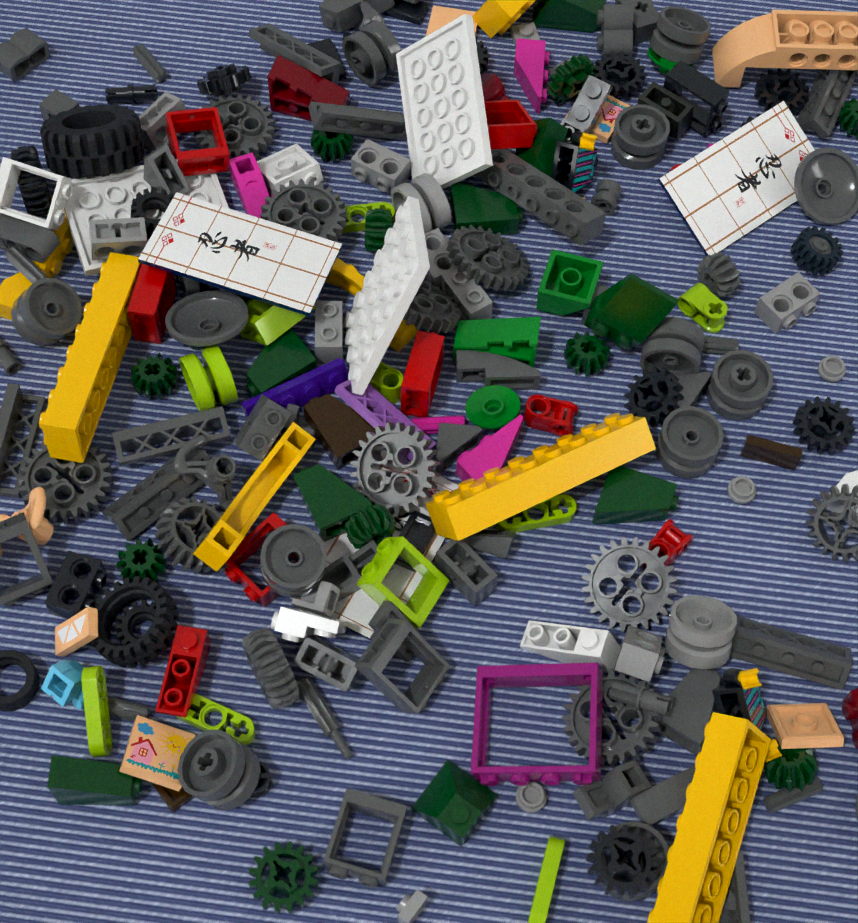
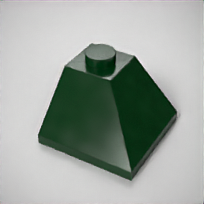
(454, 803)

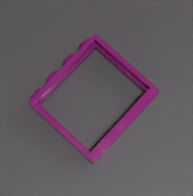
(535, 676)

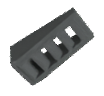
(492, 542)

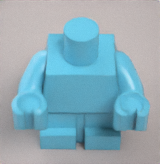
(65, 683)

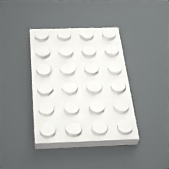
(445, 104)
(112, 199)
(386, 294)

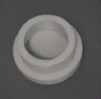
(832, 368)
(741, 490)
(531, 797)

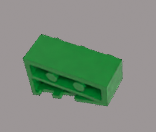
(502, 336)

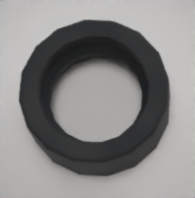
(31, 686)

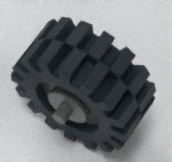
(816, 250)

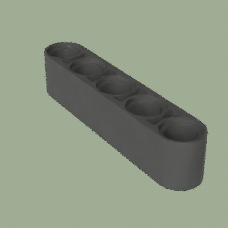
(29, 238)

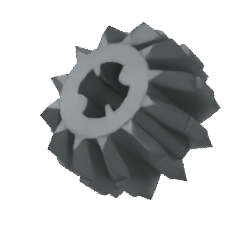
(718, 274)

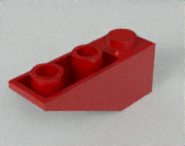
(183, 670)

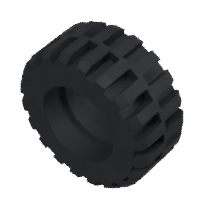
(92, 141)

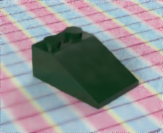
(629, 311)

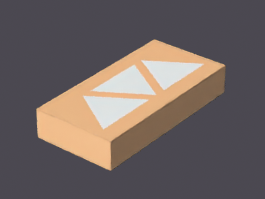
(76, 632)

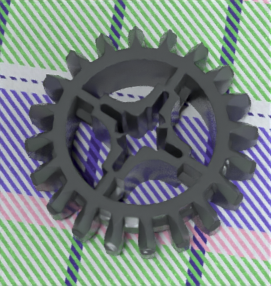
(833, 519)
(178, 536)
(270, 668)

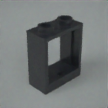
(704, 88)

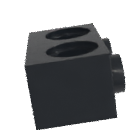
(69, 586)

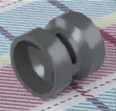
(606, 195)

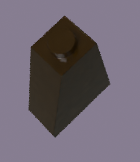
(337, 428)

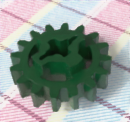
(570, 78)
(273, 885)

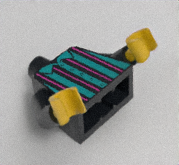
(575, 161)
(742, 698)

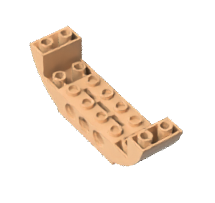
(788, 41)

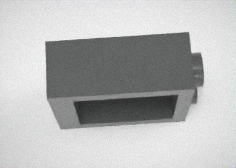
(12, 528)
(382, 650)
(373, 807)

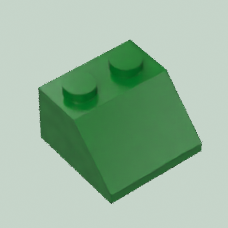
(568, 283)

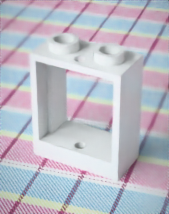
(9, 178)

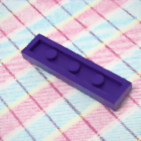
(304, 387)

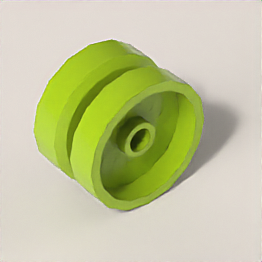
(211, 378)

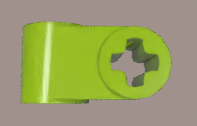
(702, 305)
(387, 376)

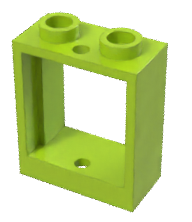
(268, 321)
(425, 594)

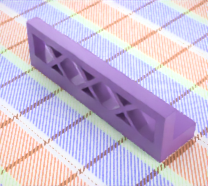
(376, 409)

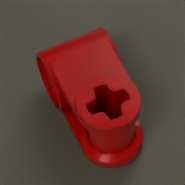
(551, 414)
(671, 542)

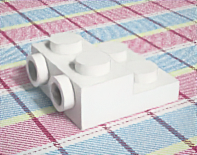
(289, 164)
(298, 624)

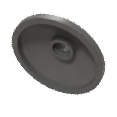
(838, 181)
(207, 318)

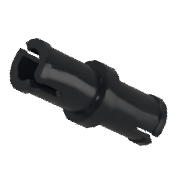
(131, 94)

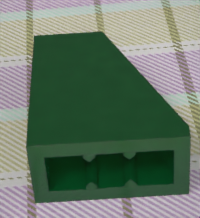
(567, 14)
(544, 144)
(483, 208)
(279, 363)
(634, 497)
(328, 500)
(91, 783)

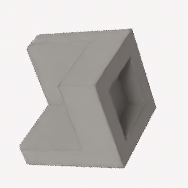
(320, 600)

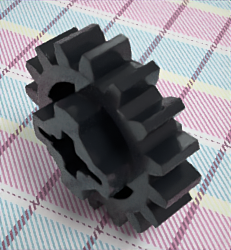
(621, 73)
(224, 79)
(781, 87)
(654, 395)
(823, 425)
(629, 872)

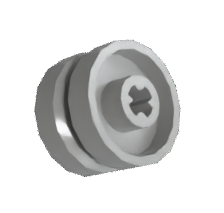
(432, 200)
(700, 632)

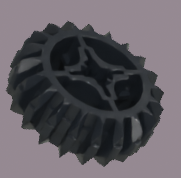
(32, 186)

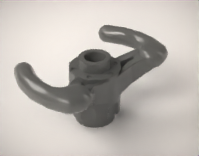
(214, 473)

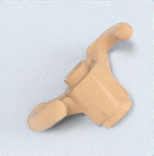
(34, 514)

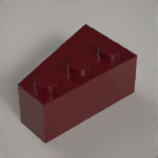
(295, 87)

